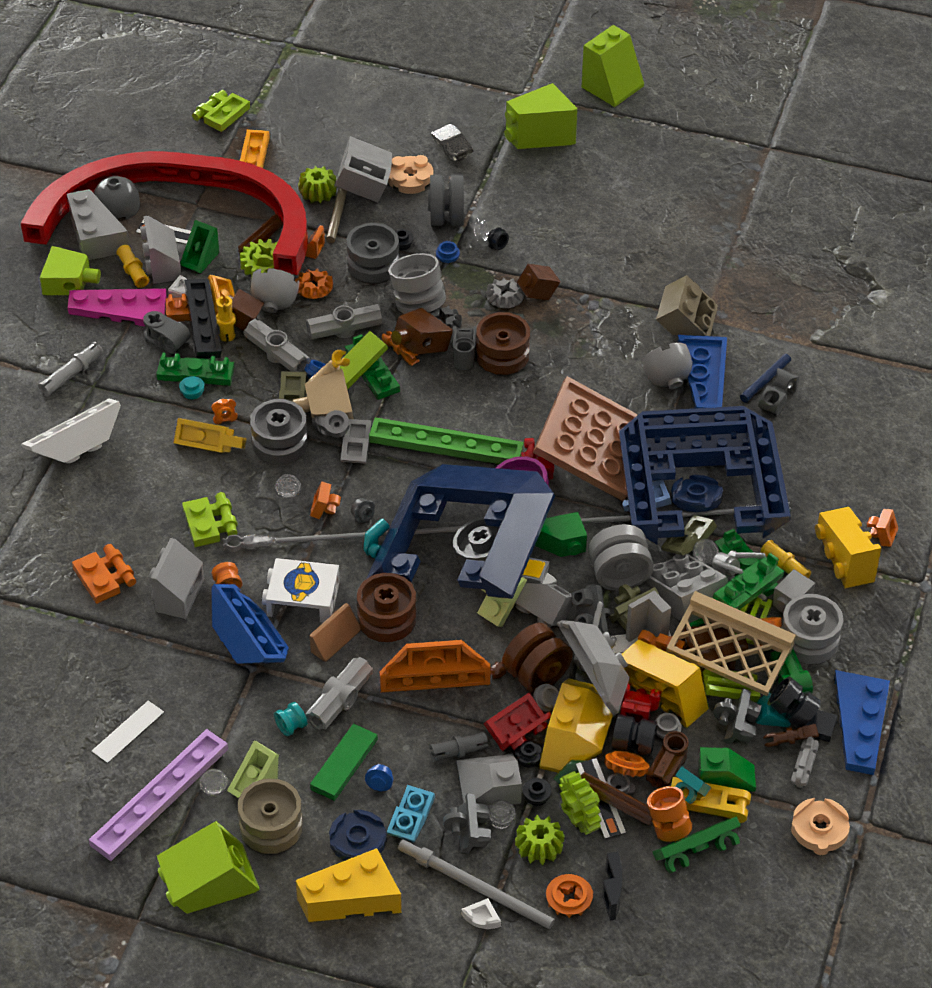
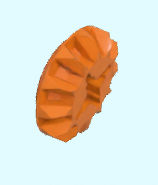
(309, 290)
(626, 763)
(565, 885)

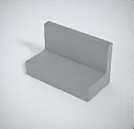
(648, 614)

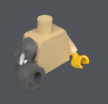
(329, 398)

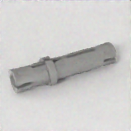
(78, 363)

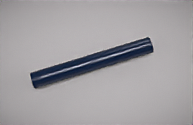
(765, 378)

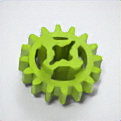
(257, 257)
(580, 802)

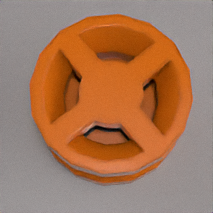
(226, 574)

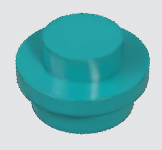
(191, 387)

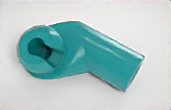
(372, 538)

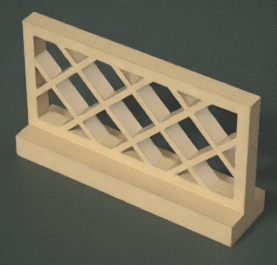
(745, 627)

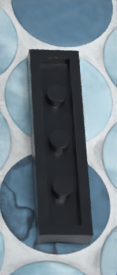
(202, 318)

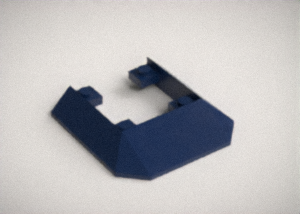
(697, 437)
(517, 505)

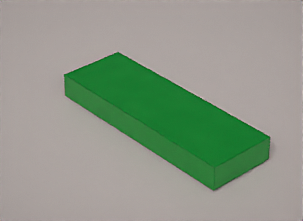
(343, 762)

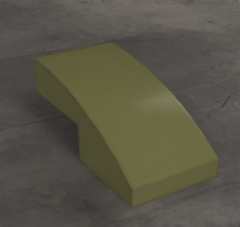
(292, 385)
(695, 530)

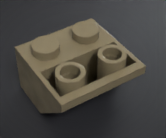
(686, 309)

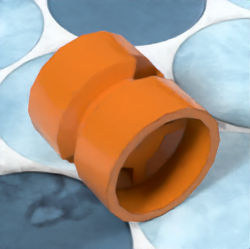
(669, 813)

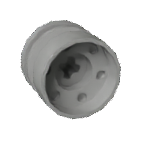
(417, 283)

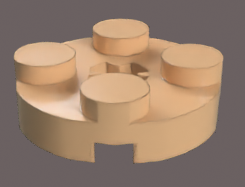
(413, 165)
(815, 838)

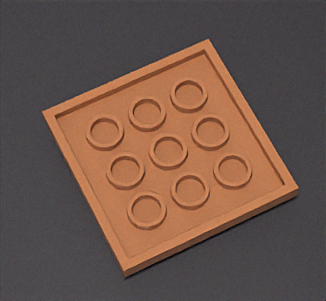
(585, 438)

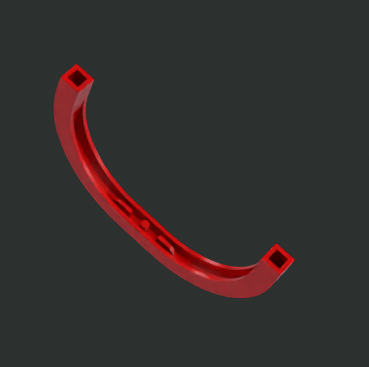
(182, 168)

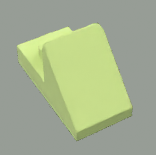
(497, 609)
(257, 765)

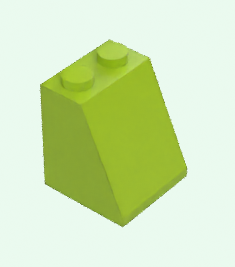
(611, 66)
(541, 119)
(206, 870)

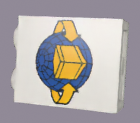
(302, 586)

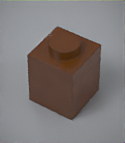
(538, 281)
(245, 308)

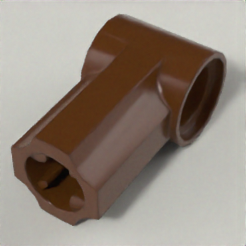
(668, 760)

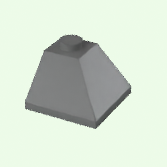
(491, 779)

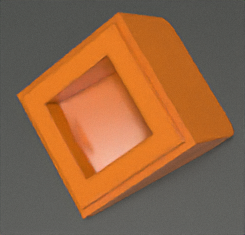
(316, 243)

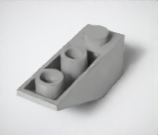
(545, 601)

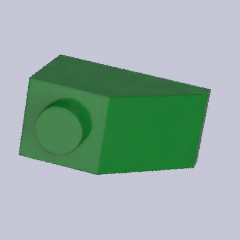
(563, 535)
(726, 769)

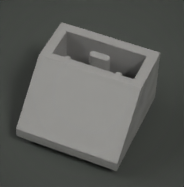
(160, 250)
(176, 580)

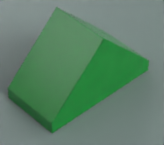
(200, 247)

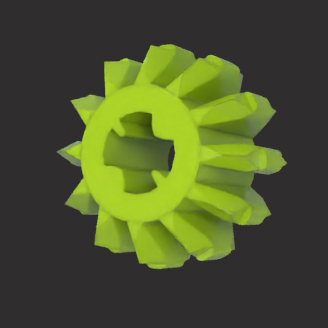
(317, 184)
(539, 839)

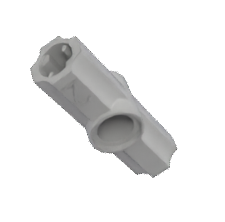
(343, 321)
(276, 346)
(339, 693)

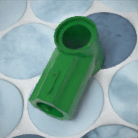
(793, 669)

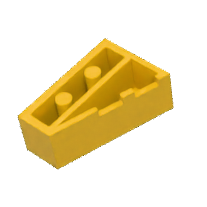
(848, 547)
(675, 677)

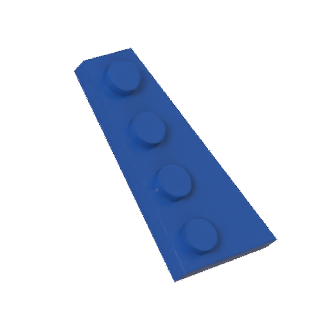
(861, 718)

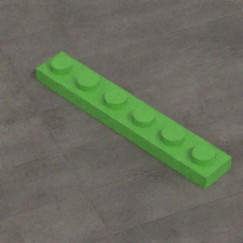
(444, 441)

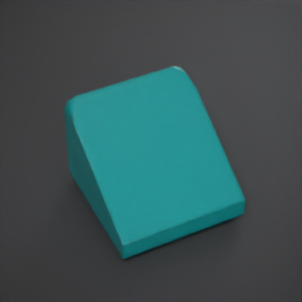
(769, 716)

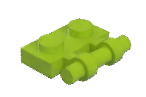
(221, 110)
(201, 520)

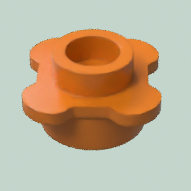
(222, 405)

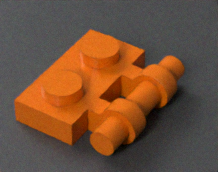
(96, 577)

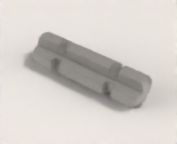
(805, 762)

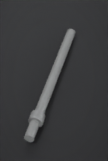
(427, 858)

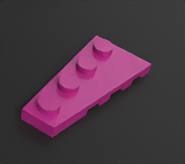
(117, 303)

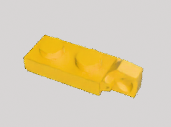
(206, 436)

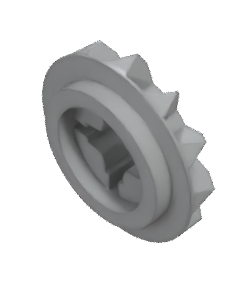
(507, 300)

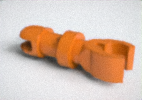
(408, 356)

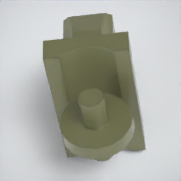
(627, 596)

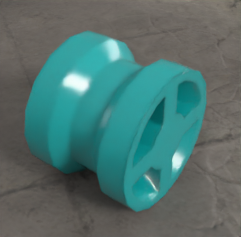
(290, 719)

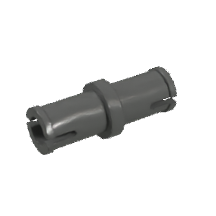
(458, 746)

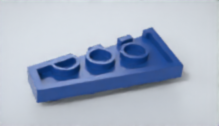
(708, 369)

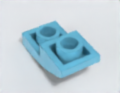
(411, 813)

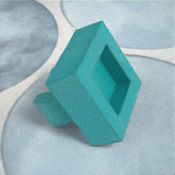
(692, 783)

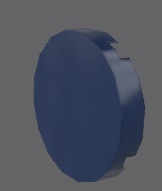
(697, 493)
(357, 834)

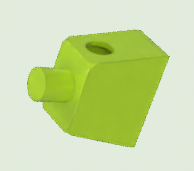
(66, 271)

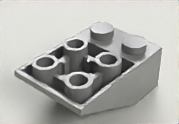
(364, 169)
(680, 578)

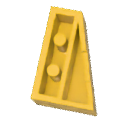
(349, 888)

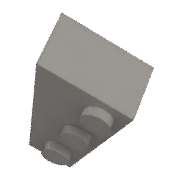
(95, 226)

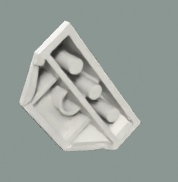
(77, 434)

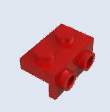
(517, 721)

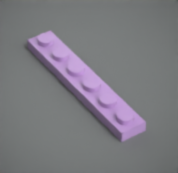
(158, 795)

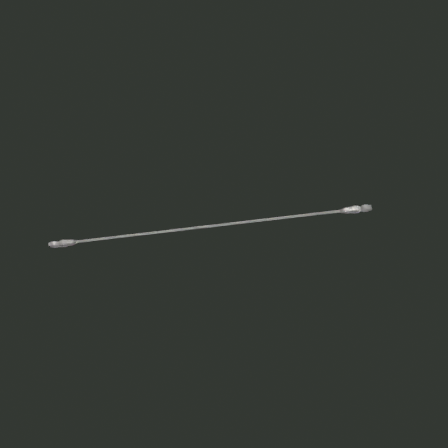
(253, 541)

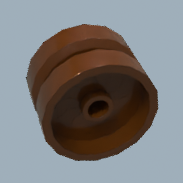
(502, 343)
(386, 607)
(537, 657)

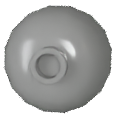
(274, 289)
(668, 366)

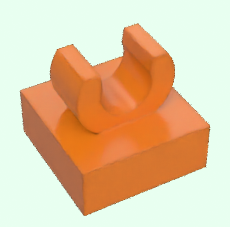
(177, 308)
(324, 501)
(884, 527)

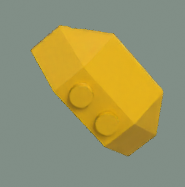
(576, 726)

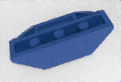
(245, 627)

